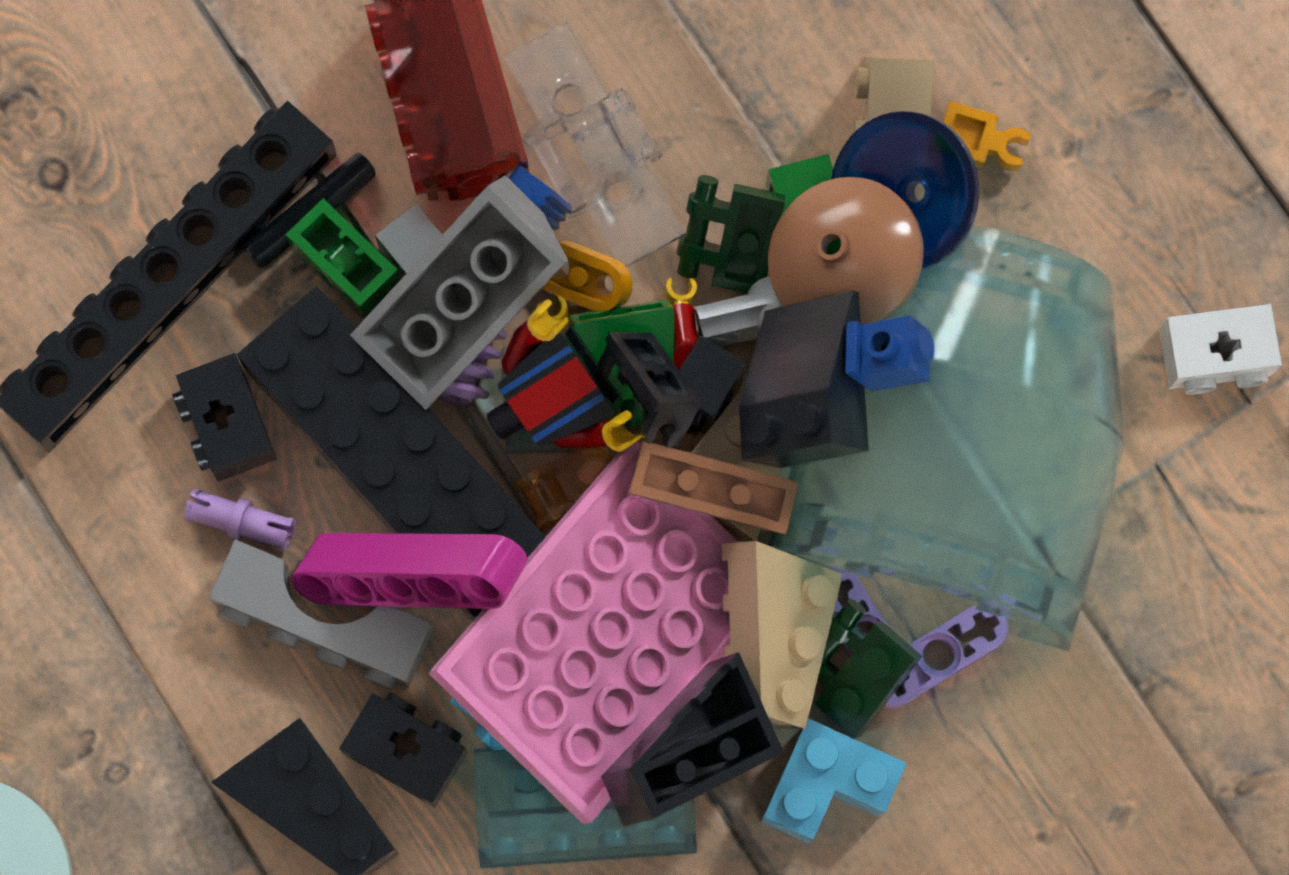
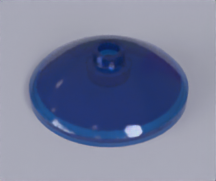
(911, 150)

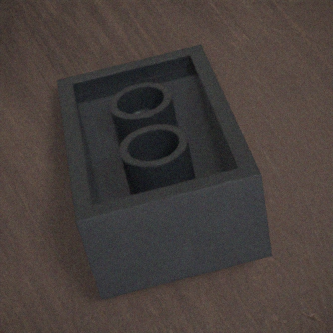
(797, 393)

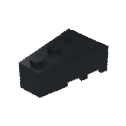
(694, 744)

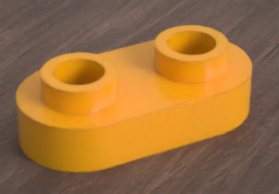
(587, 277)

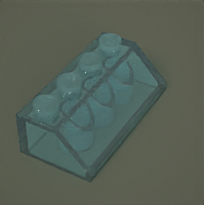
(528, 826)

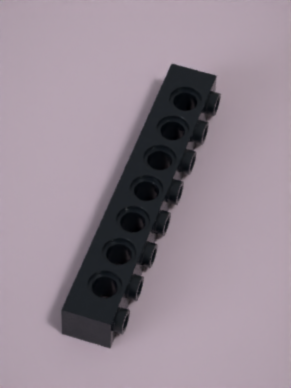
(162, 304)

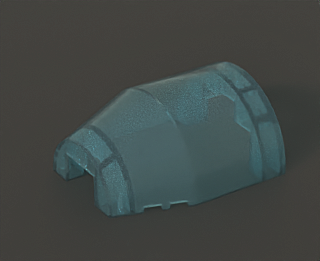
(998, 462)

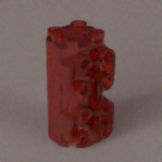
(449, 94)

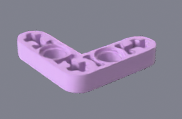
(922, 676)

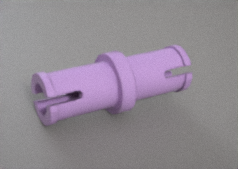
(240, 519)

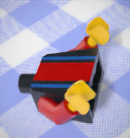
(556, 389)

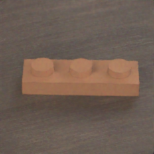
(713, 487)

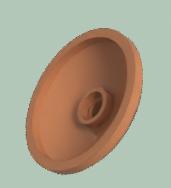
(877, 251)

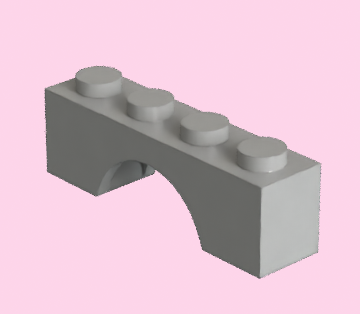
(257, 590)

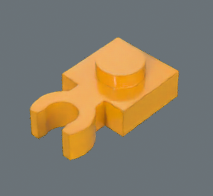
(981, 137)

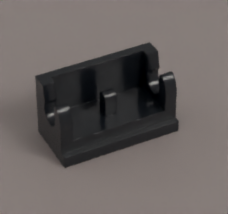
(654, 384)

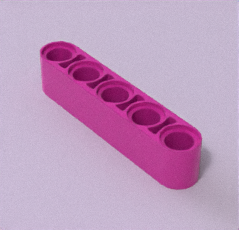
(410, 570)

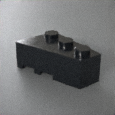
(308, 801)

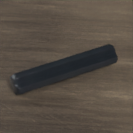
(334, 189)

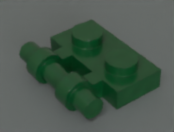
(745, 239)
(869, 675)

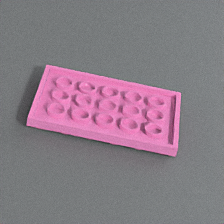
(595, 635)

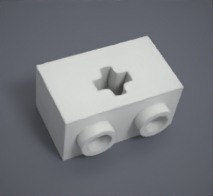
(1243, 331)

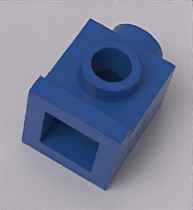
(889, 353)

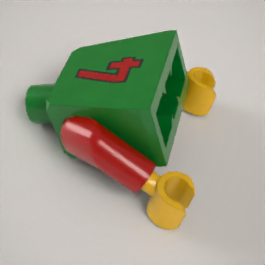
(669, 320)

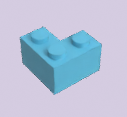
(826, 767)

